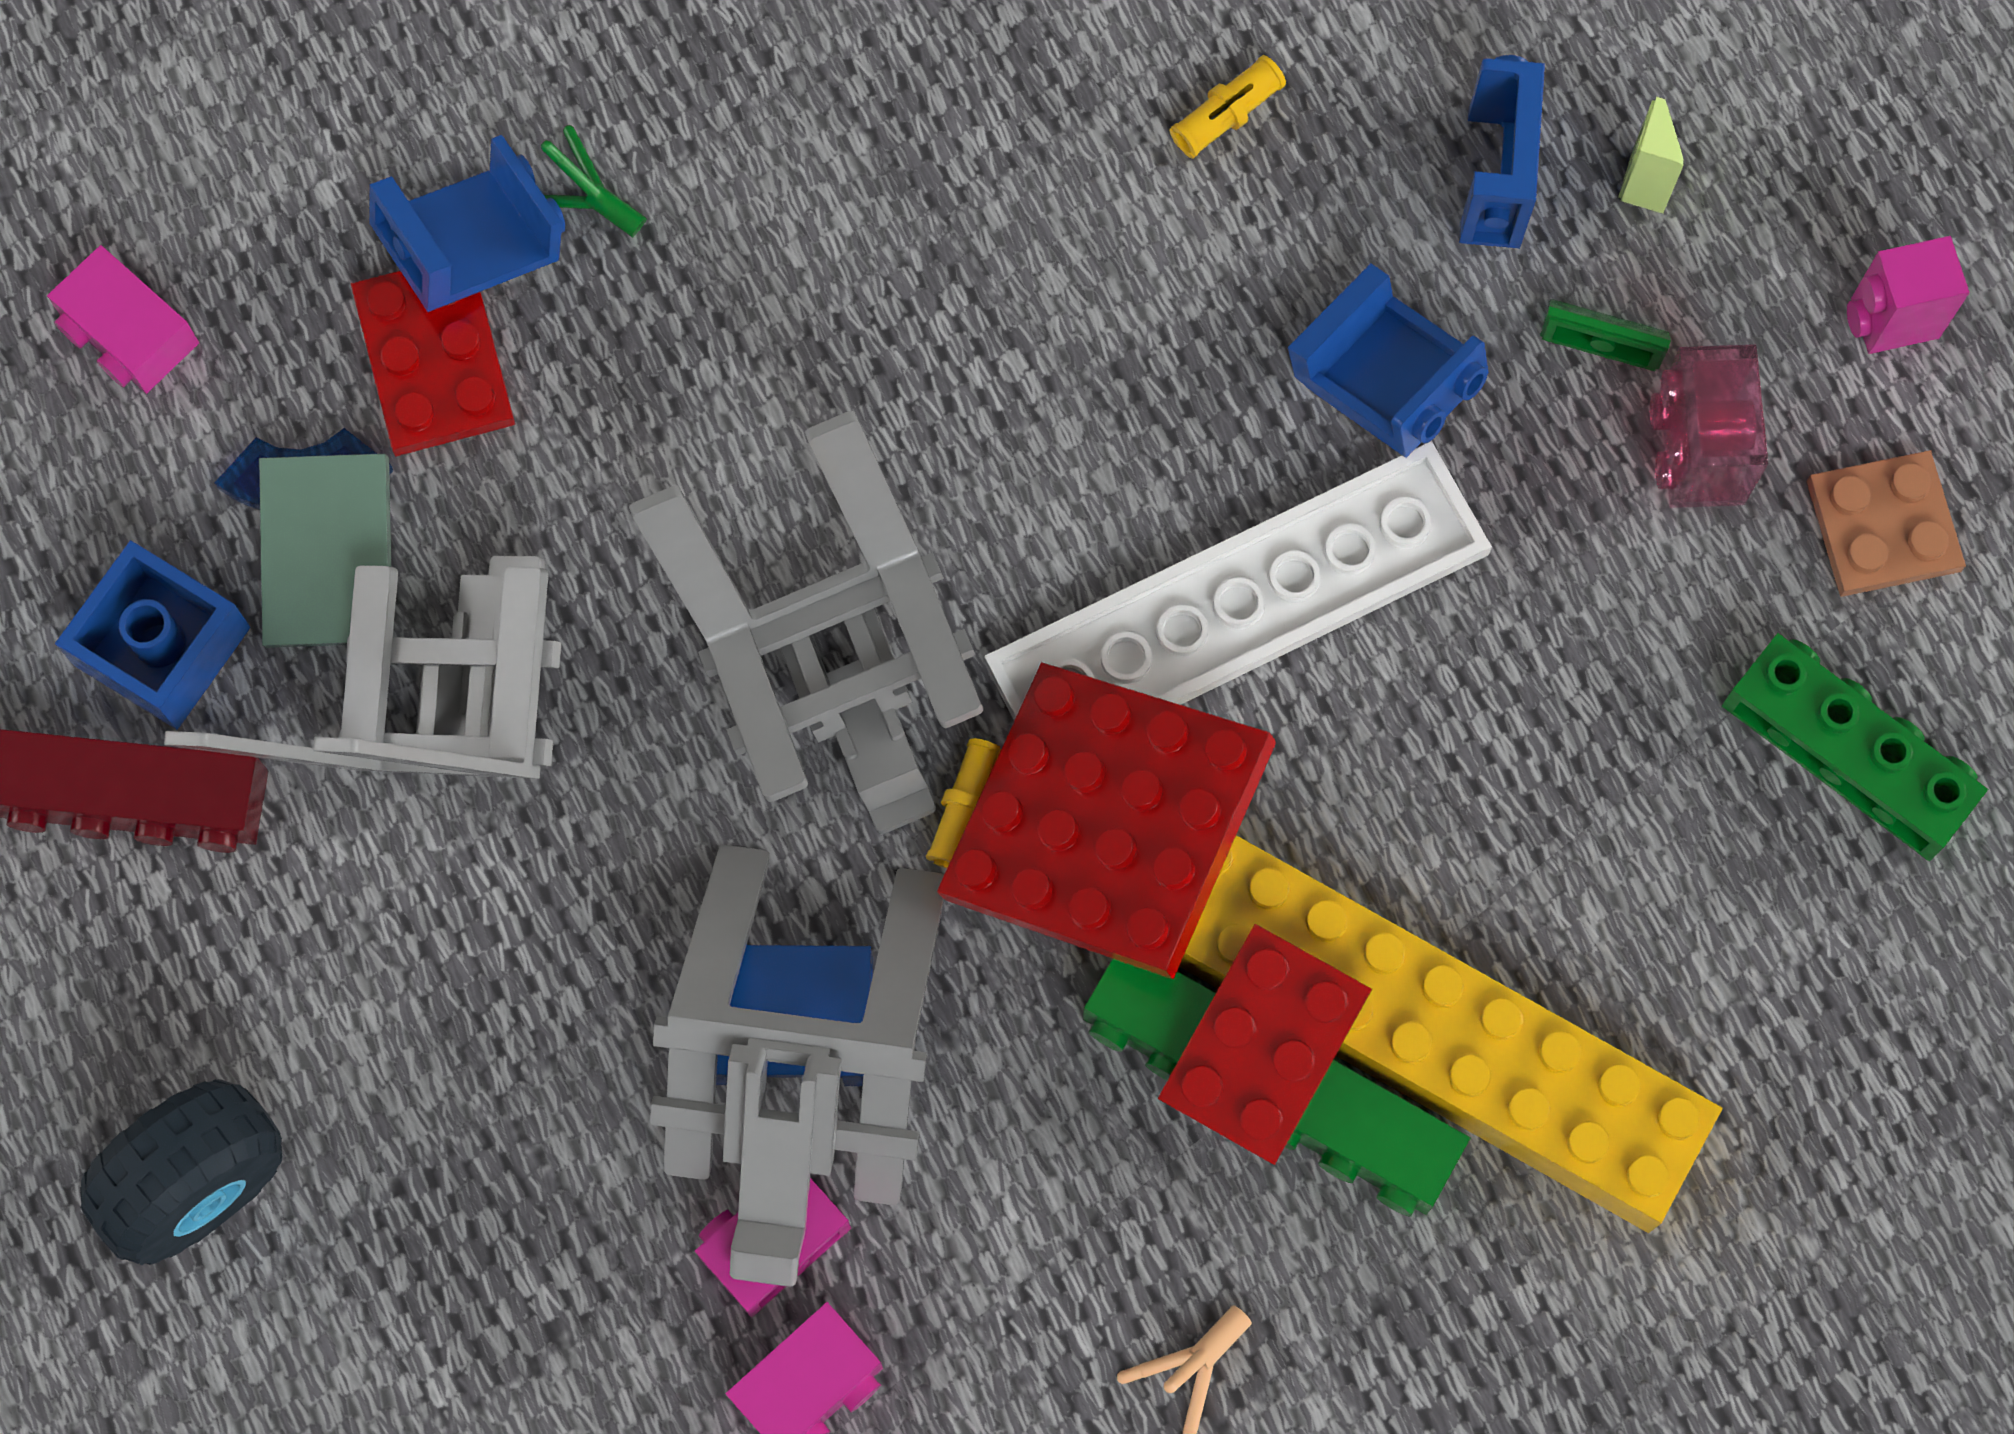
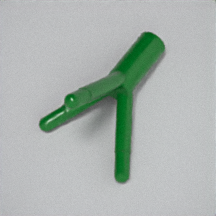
(588, 180)

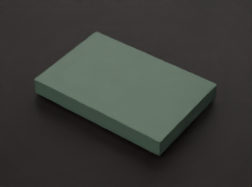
(315, 530)

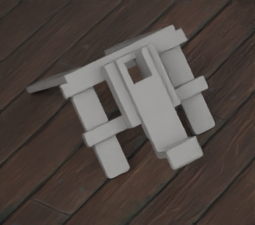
(473, 688)
(856, 699)
(782, 1147)

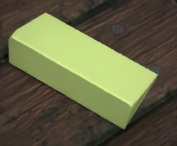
(1654, 161)

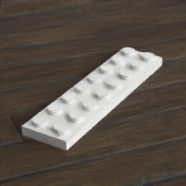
(1262, 588)

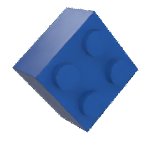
(153, 634)

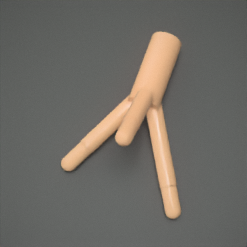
(1194, 1359)

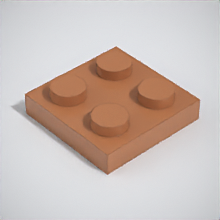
(1885, 523)

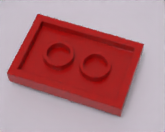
(431, 368)
(1265, 1044)

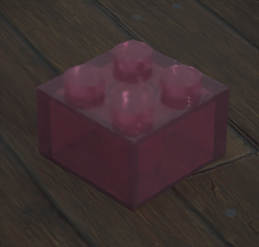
(1710, 426)

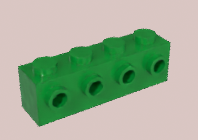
(1855, 746)

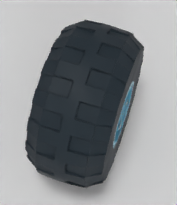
(180, 1171)

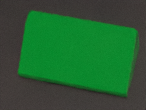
(1605, 335)

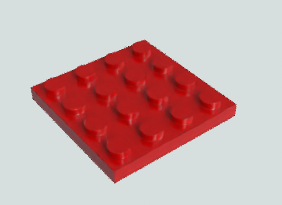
(1107, 818)

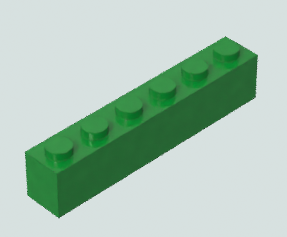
(1348, 1120)

